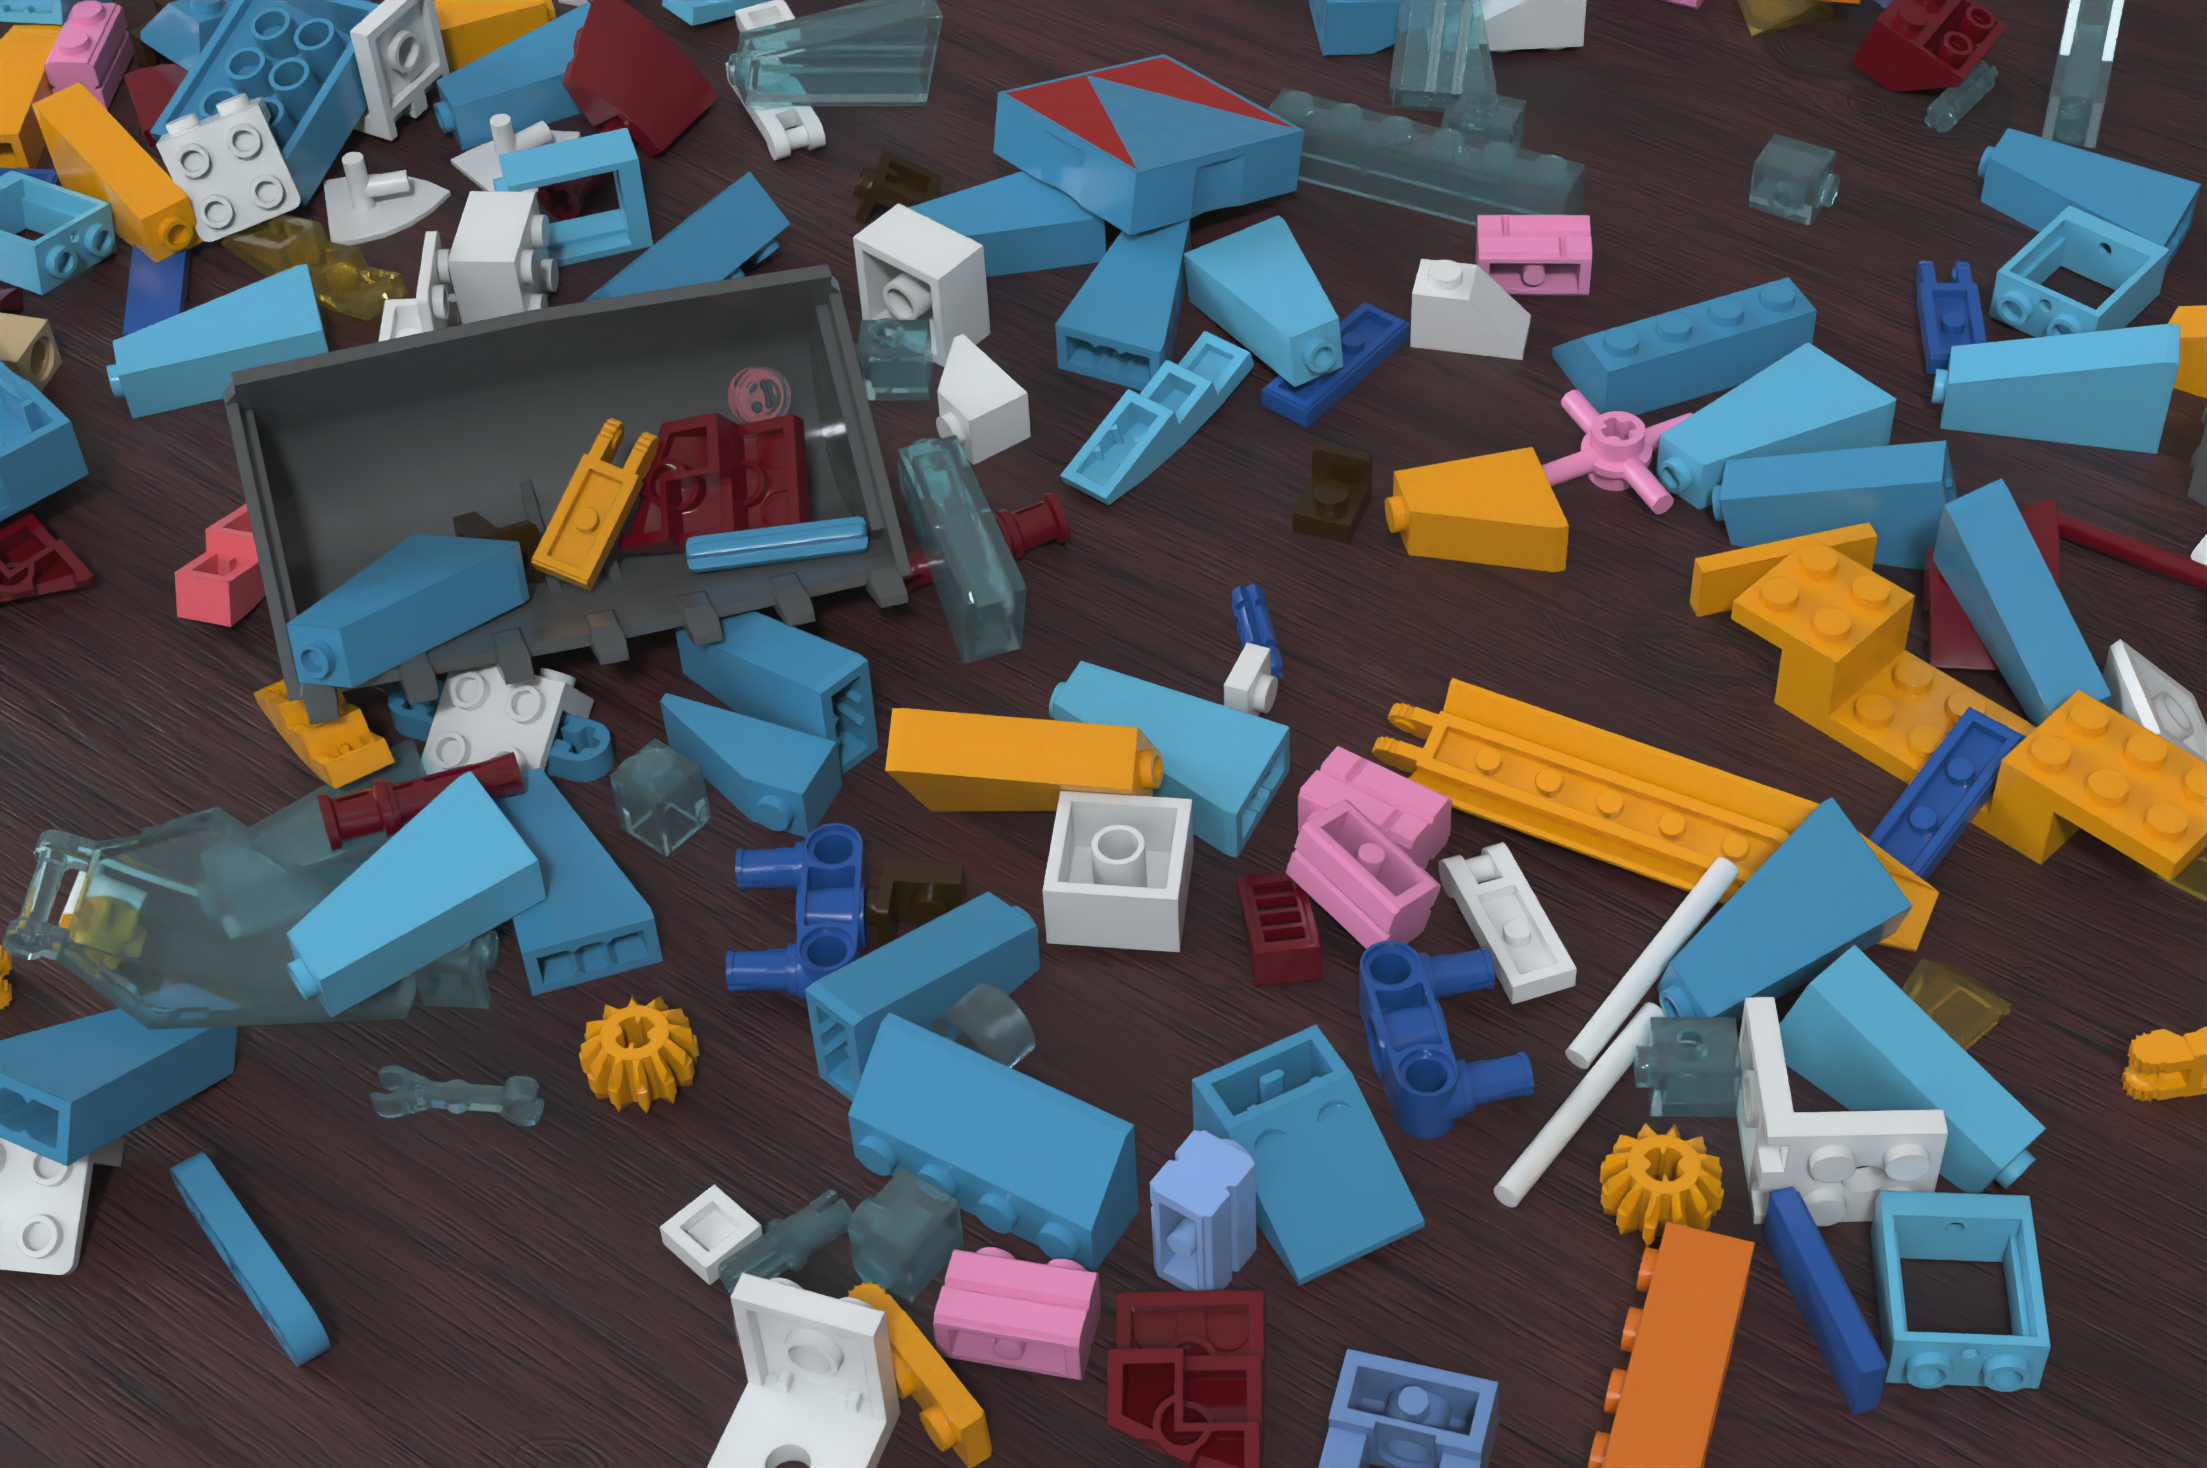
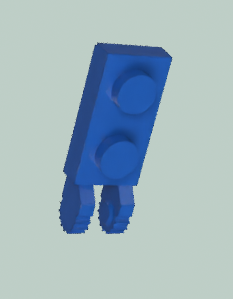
(1947, 313)

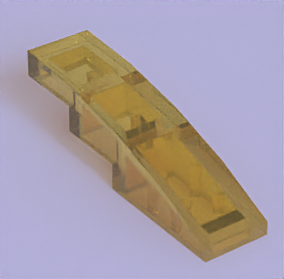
(336, 270)

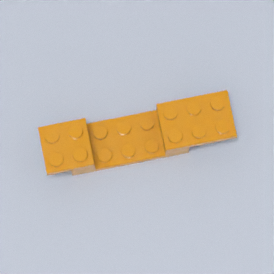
(1857, 683)

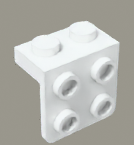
(229, 167)
(434, 303)
(488, 719)
(45, 1207)

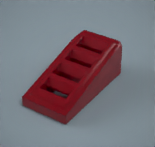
(1286, 959)

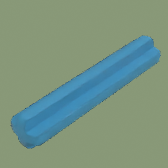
(776, 544)

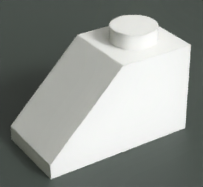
(1465, 312)
(980, 403)

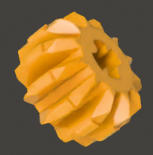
(639, 1053)
(1660, 1182)

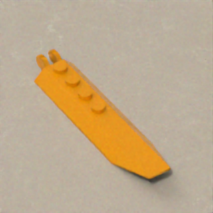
(1609, 795)

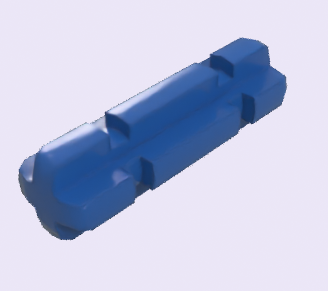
(1256, 623)

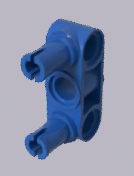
(829, 910)
(1412, 1039)

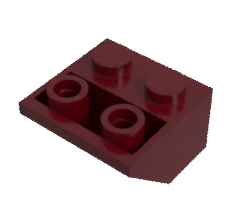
(1927, 43)

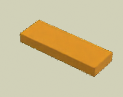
(1726, 575)

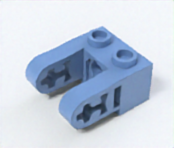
(1409, 1416)

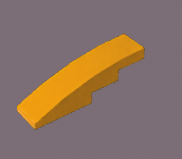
(332, 749)

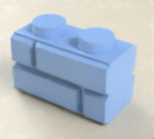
(1204, 1213)

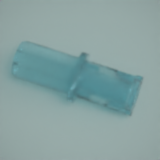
(789, 1241)

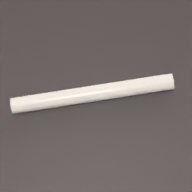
(1651, 963)
(1575, 1109)

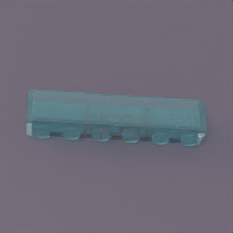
(1425, 164)

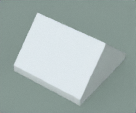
(2154, 700)

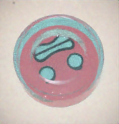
(758, 394)

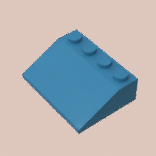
(301, 66)

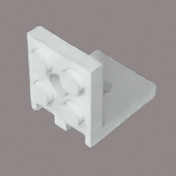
(395, 80)
(1823, 1149)
(815, 1380)

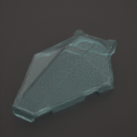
(184, 926)

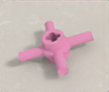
(1613, 452)

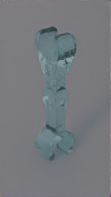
(416, 1093)

